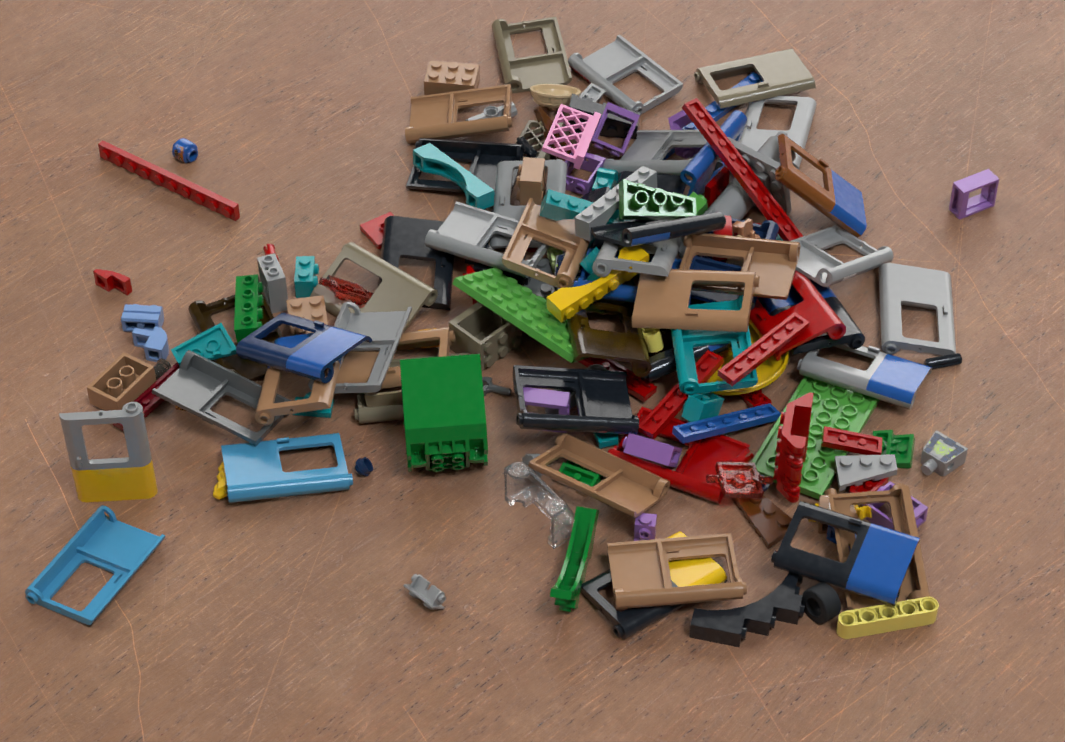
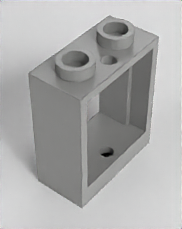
(274, 282)

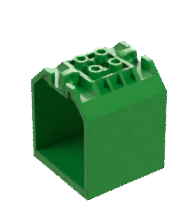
(444, 412)

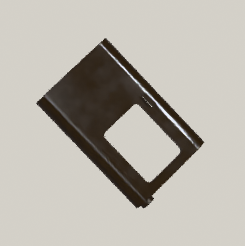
(201, 316)
(609, 344)

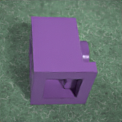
(645, 527)

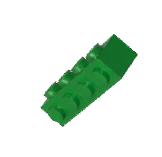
(248, 305)

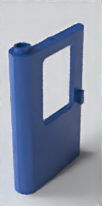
(704, 162)

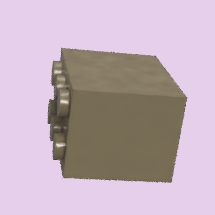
(484, 333)

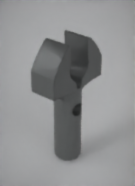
(488, 386)

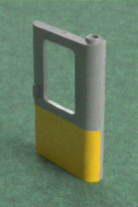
(112, 477)

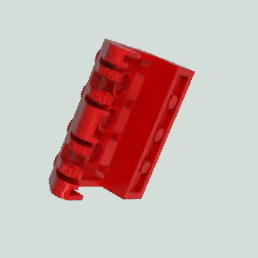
(792, 446)

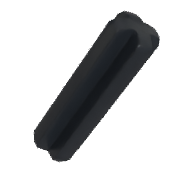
(528, 148)
(944, 361)

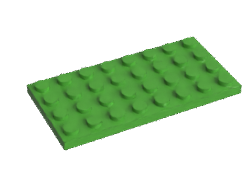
(518, 307)
(830, 408)

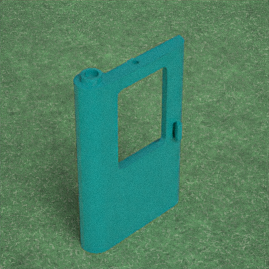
(686, 340)

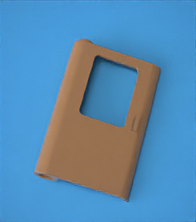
(437, 114)
(770, 259)
(665, 300)
(359, 364)
(625, 486)
(903, 518)
(643, 575)

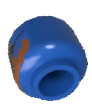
(185, 150)

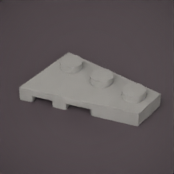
(861, 468)

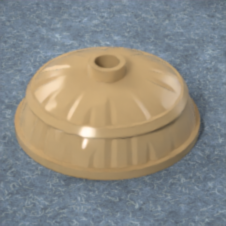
(553, 95)

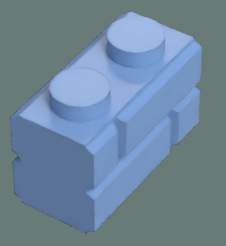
(141, 317)

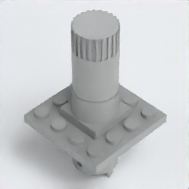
(764, 163)

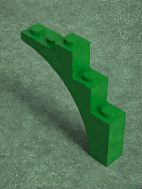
(579, 550)

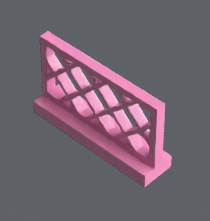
(583, 139)

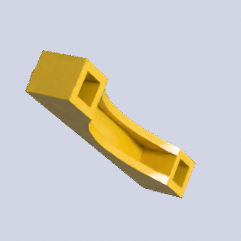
(570, 300)

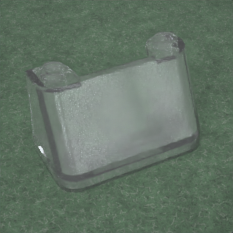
(527, 488)

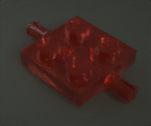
(346, 290)
(739, 480)

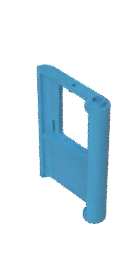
(101, 543)

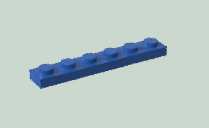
(726, 423)

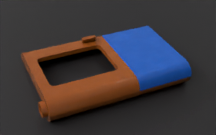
(837, 199)

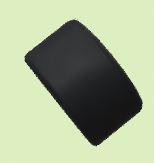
(821, 603)

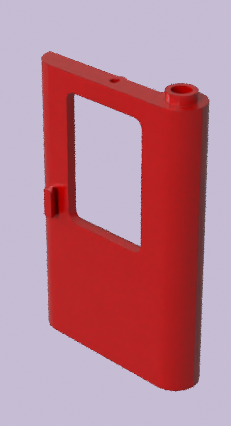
(812, 308)
(696, 463)

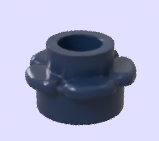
(363, 466)

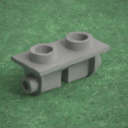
(431, 597)

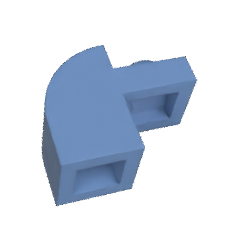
(154, 343)

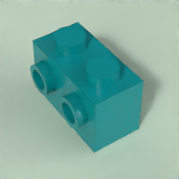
(305, 276)
(702, 406)

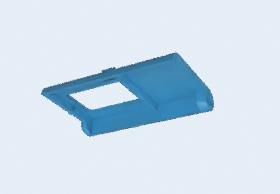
(257, 471)

